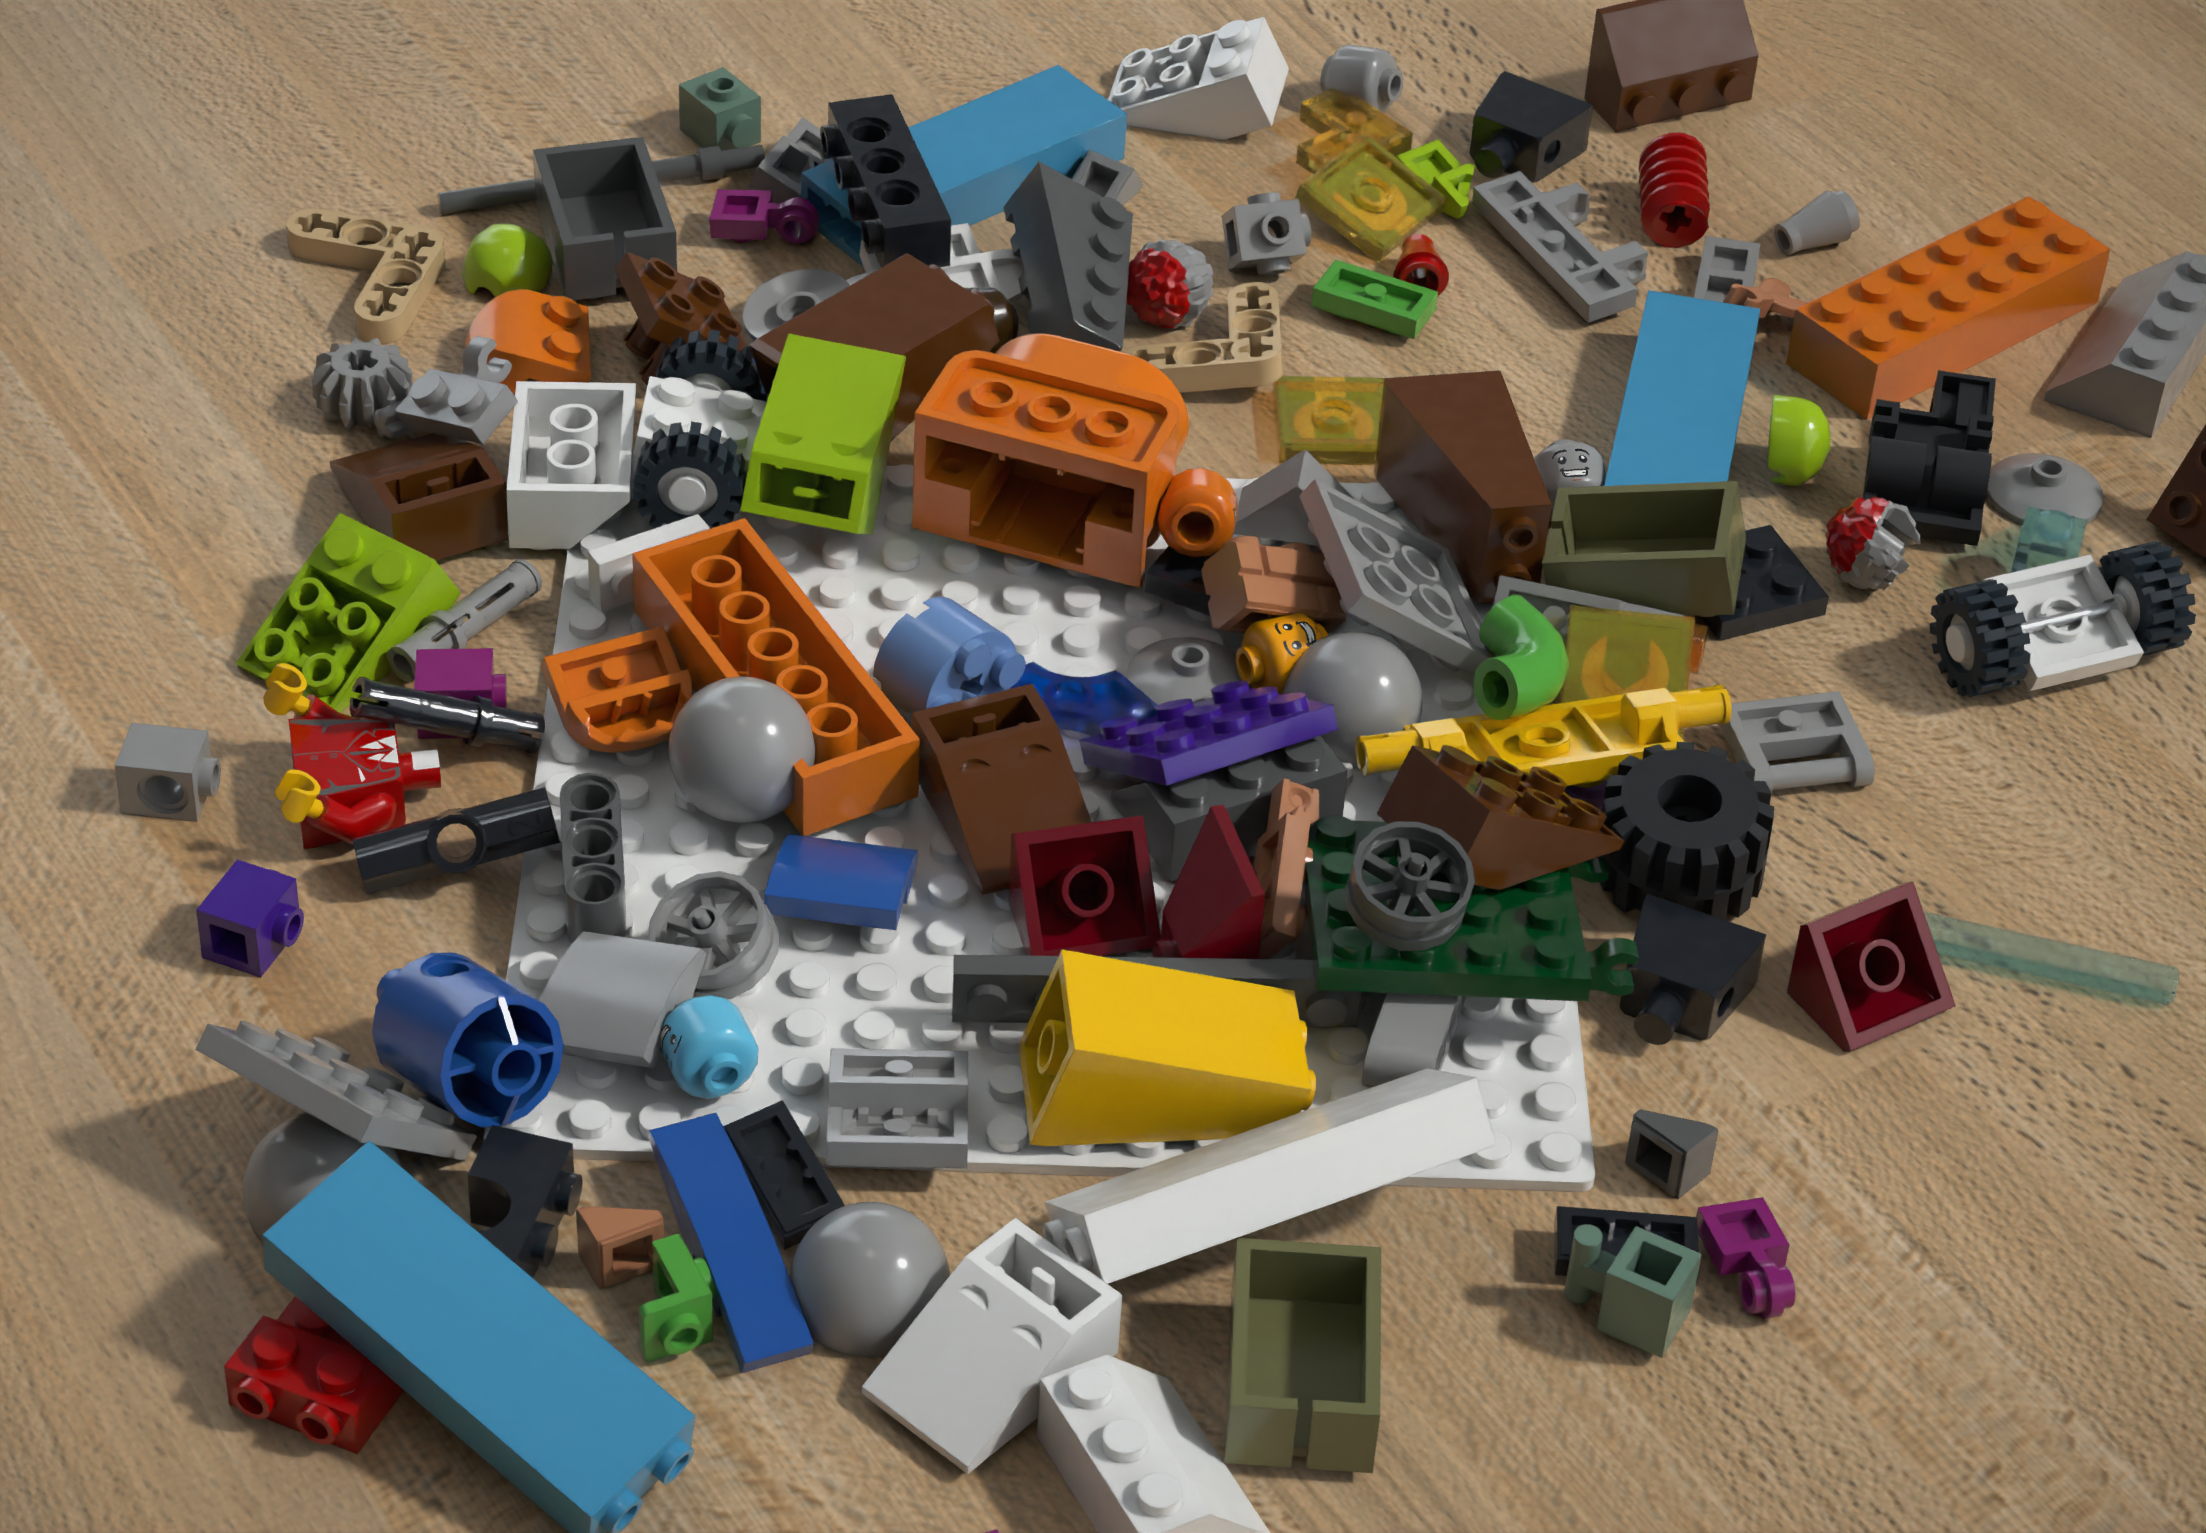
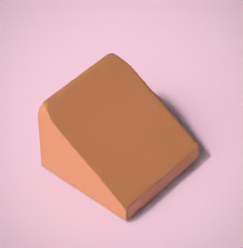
(617, 1242)

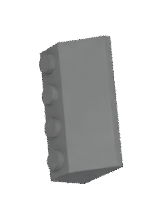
(2139, 347)

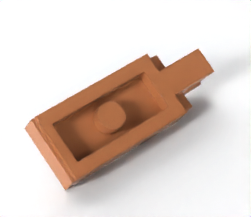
(1282, 863)

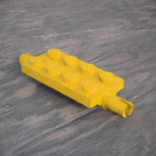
(1571, 739)

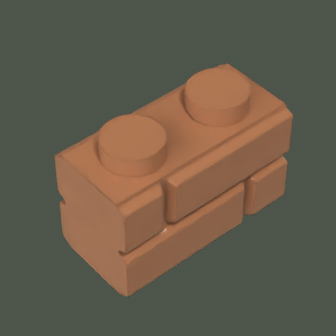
(1265, 582)

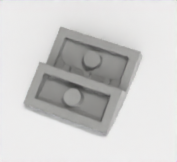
(617, 994)
(897, 1108)

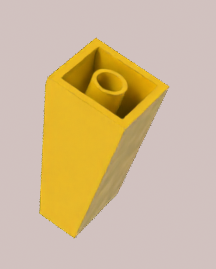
(1158, 1055)

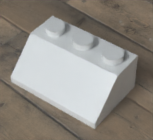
(568, 460)
(1137, 1453)

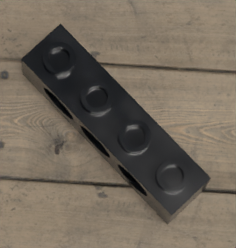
(886, 181)

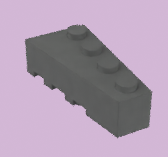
(1071, 257)

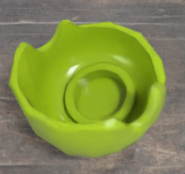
(506, 260)
(1797, 440)

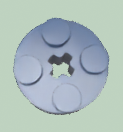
(944, 658)

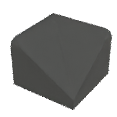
(1671, 1150)

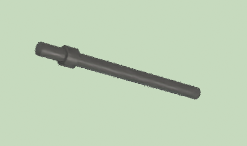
(707, 163)

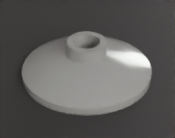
(787, 297)
(2045, 484)
(1182, 669)

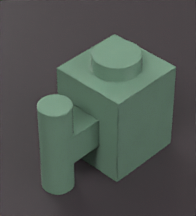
(1643, 1287)

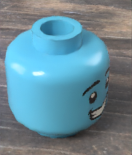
(706, 1043)

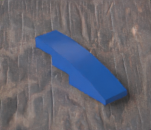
(730, 1232)

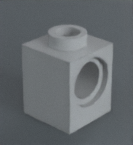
(166, 772)

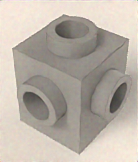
(1266, 234)

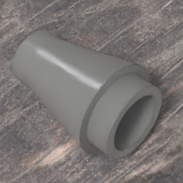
(1820, 223)

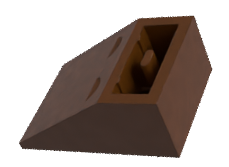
(428, 494)
(995, 772)
(1503, 817)

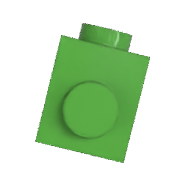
(683, 1309)

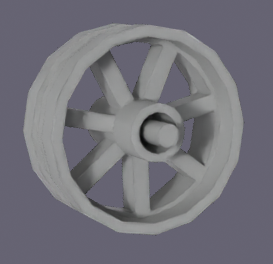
(692, 911)

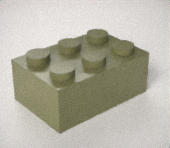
(1650, 545)
(1304, 1355)

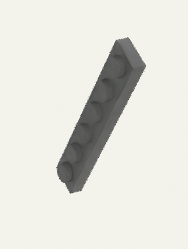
(1010, 986)

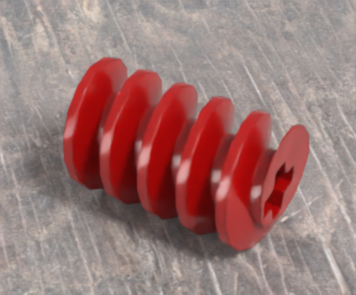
(1674, 190)

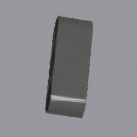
(592, 856)

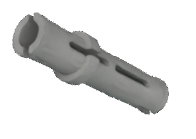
(510, 588)

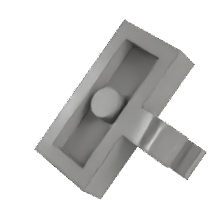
(462, 404)

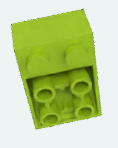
(825, 435)
(348, 610)

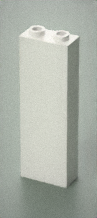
(1270, 1174)

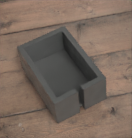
(596, 208)

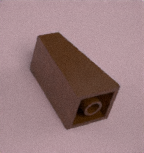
(898, 311)
(1465, 474)

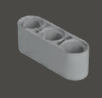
(1410, 1036)

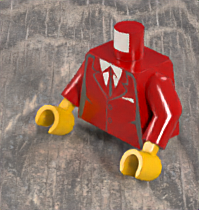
(345, 767)

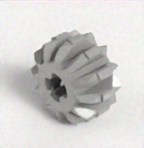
(359, 380)

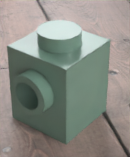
(720, 111)

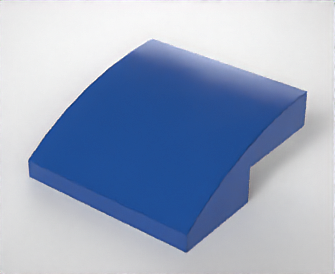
(840, 881)

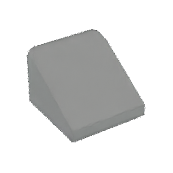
(1108, 177)

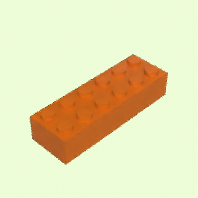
(1947, 306)
(742, 614)

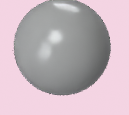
(1365, 681)
(739, 748)
(292, 1164)
(866, 1276)

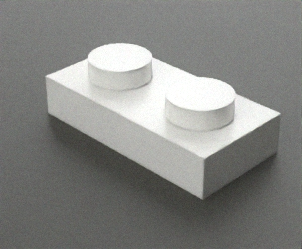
(612, 564)

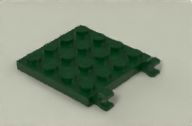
(1508, 944)

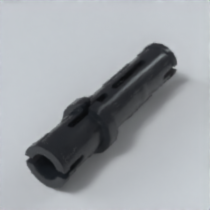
(472, 720)

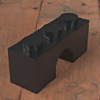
(522, 1191)

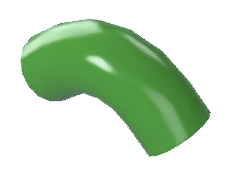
(1528, 661)

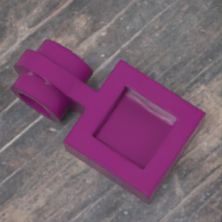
(750, 213)
(1749, 1240)

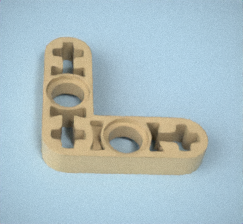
(332, 240)
(1245, 359)

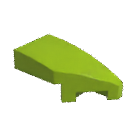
(1443, 172)

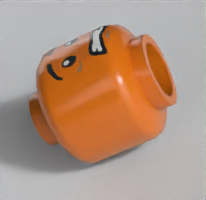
(1198, 512)

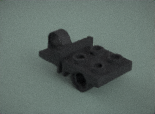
(1936, 458)

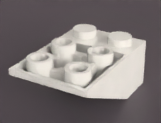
(1204, 83)
(978, 1348)

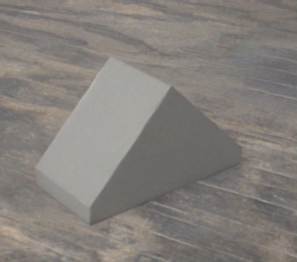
(1272, 502)

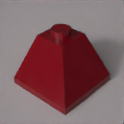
(1215, 899)

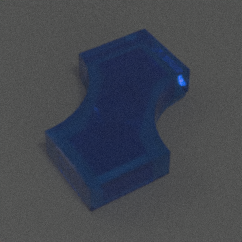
(1087, 701)

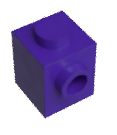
(249, 918)

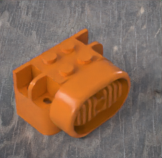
(1049, 454)

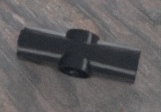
(412, 849)

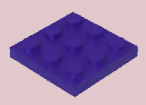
(1206, 734)

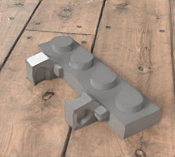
(1546, 236)

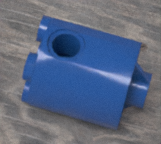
(466, 1038)

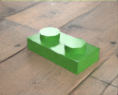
(1374, 299)

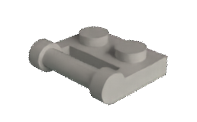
(1795, 729)

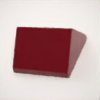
(1084, 888)
(1869, 969)

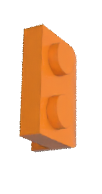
(539, 336)
(619, 691)

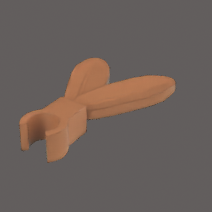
(1769, 296)

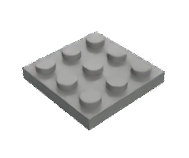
(1395, 579)
(324, 1085)

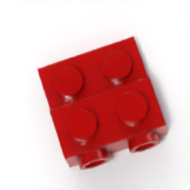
(309, 1380)

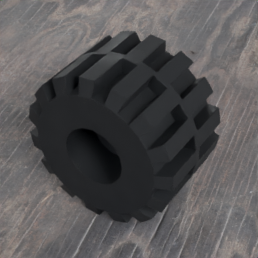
(1689, 830)

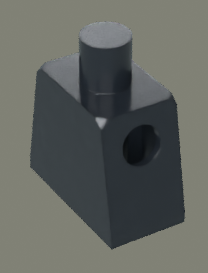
(1527, 129)
(1688, 971)

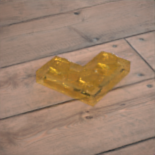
(1341, 122)

